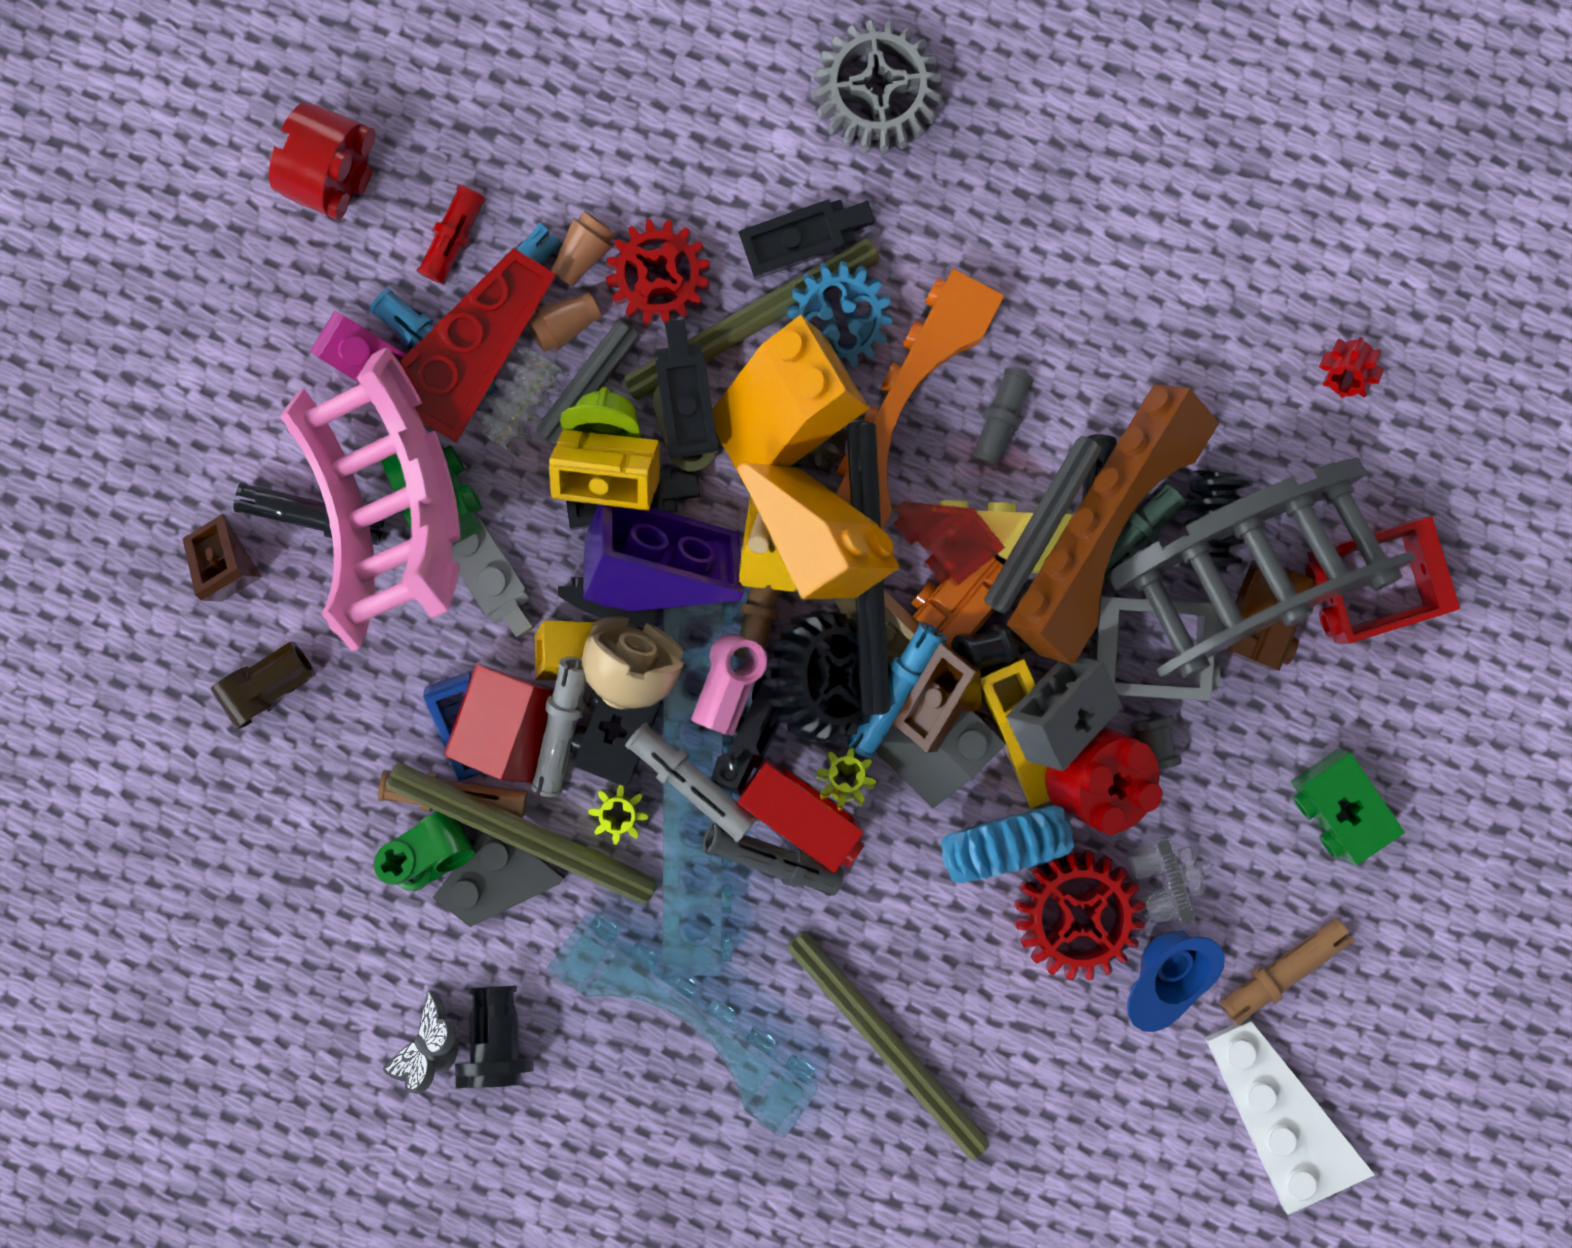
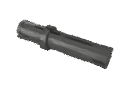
(791, 865)

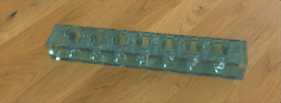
(683, 950)

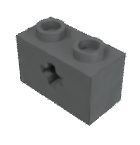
(1064, 712)

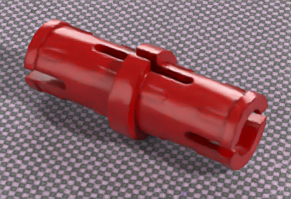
(451, 234)

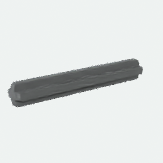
(1042, 524)

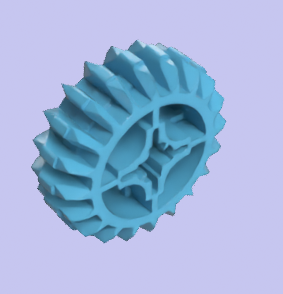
(1007, 844)

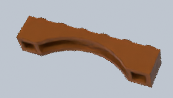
(1065, 595)

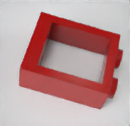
(1429, 573)
(802, 816)

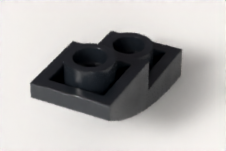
(574, 595)

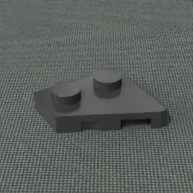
(495, 881)

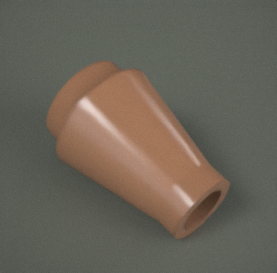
(582, 248)
(562, 321)

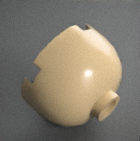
(630, 664)

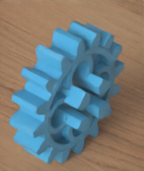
(853, 290)

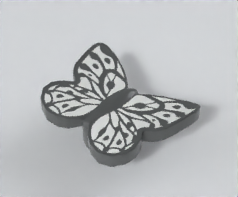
(431, 1052)

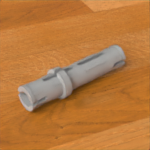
(563, 711)
(690, 781)

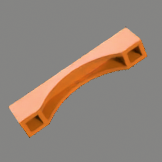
(955, 324)

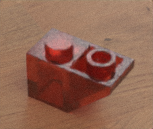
(950, 535)

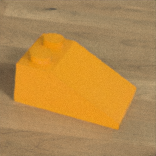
(786, 399)
(818, 534)

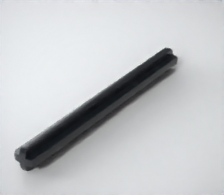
(870, 604)

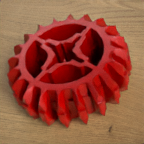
(1109, 944)

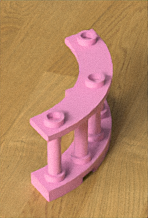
(429, 492)

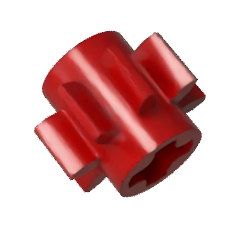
(1351, 367)

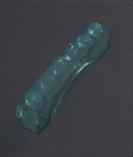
(603, 965)

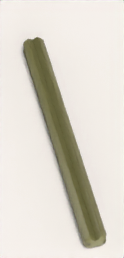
(754, 316)
(521, 833)
(888, 1045)

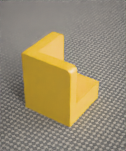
(555, 641)

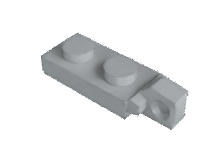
(493, 580)

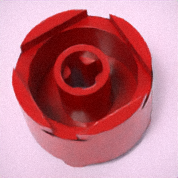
(322, 159)
(1108, 783)

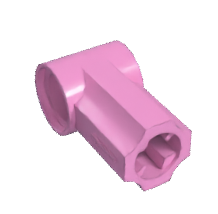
(728, 689)

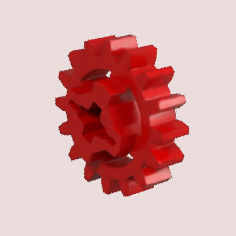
(671, 254)

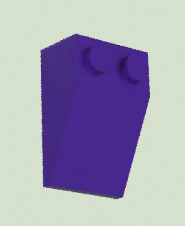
(658, 560)

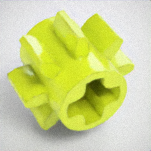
(843, 791)
(607, 822)

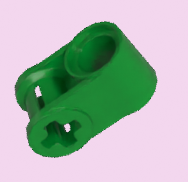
(431, 850)

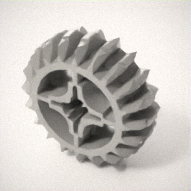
(856, 89)

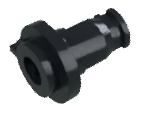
(492, 1041)

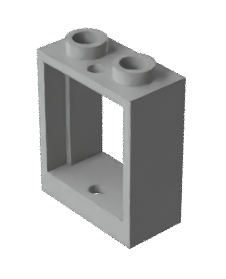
(1105, 640)

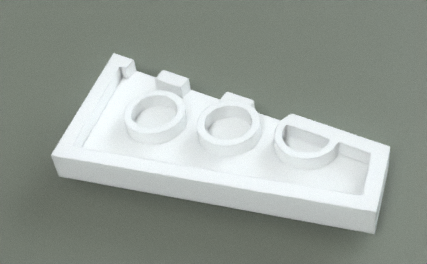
(1289, 1129)

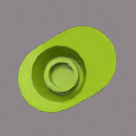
(602, 414)

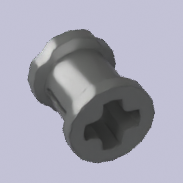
(1158, 736)

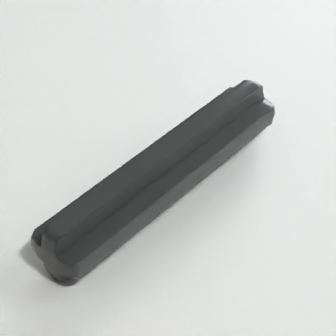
(591, 376)

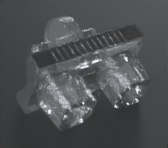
(1172, 900)

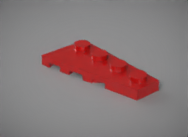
(472, 341)

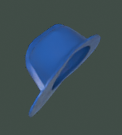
(1172, 978)

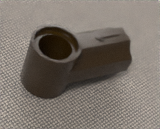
(258, 687)

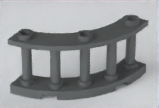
(1246, 520)

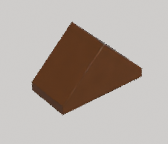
(218, 561)

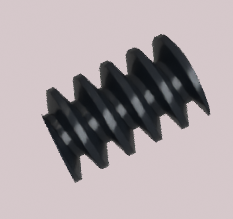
(1217, 491)

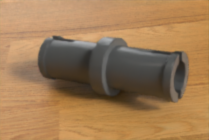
(1002, 418)

